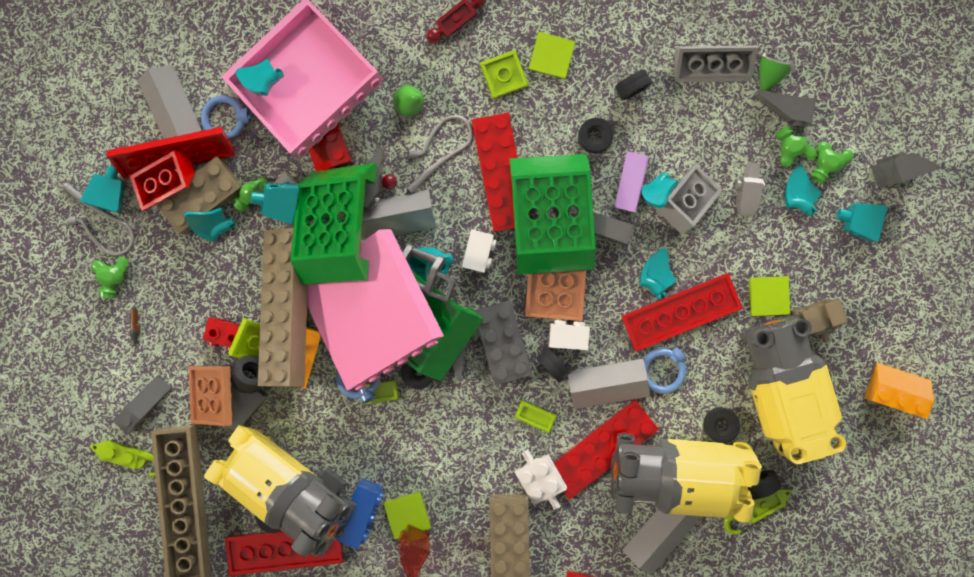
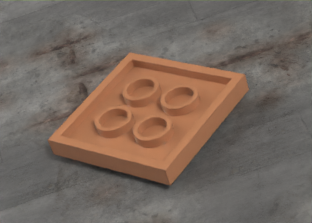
(556, 295)
(210, 395)

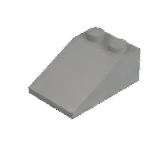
(690, 199)

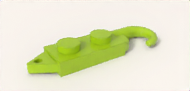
(122, 455)
(762, 508)

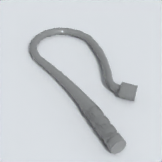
(415, 154)
(74, 220)

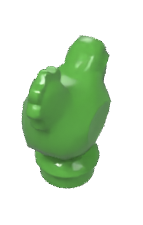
(793, 146)
(829, 162)
(242, 201)
(110, 276)

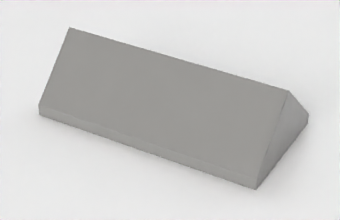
(714, 63)
(168, 102)
(400, 214)
(609, 383)
(658, 539)

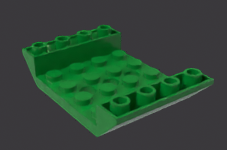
(547, 242)
(331, 250)
(457, 327)

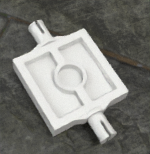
(540, 479)

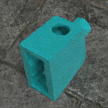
(105, 191)
(277, 201)
(863, 220)
(423, 267)

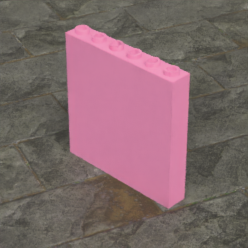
(319, 83)
(375, 320)

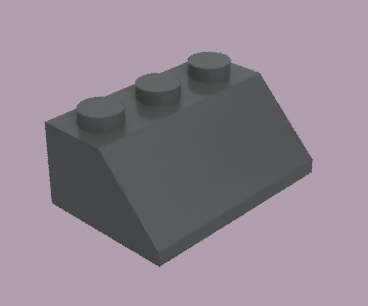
(901, 168)

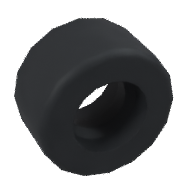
(239, 380)

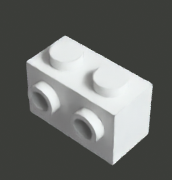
(478, 251)
(568, 336)

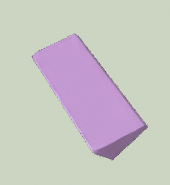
(631, 182)

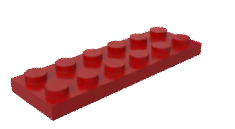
(200, 145)
(495, 149)
(681, 312)
(594, 453)
(272, 552)

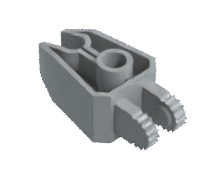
(749, 190)

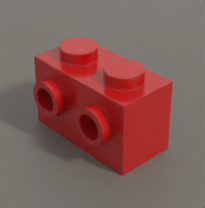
(220, 332)

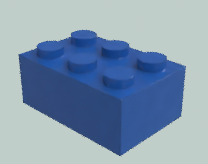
(367, 497)

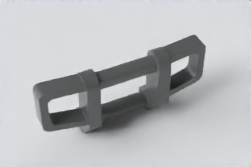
(434, 272)

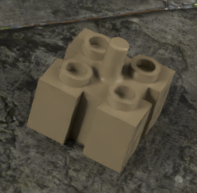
(822, 316)

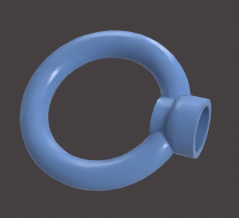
(243, 115)
(678, 357)
(365, 394)

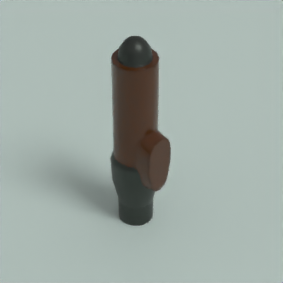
(134, 325)

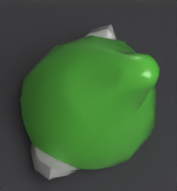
(772, 71)
(408, 100)

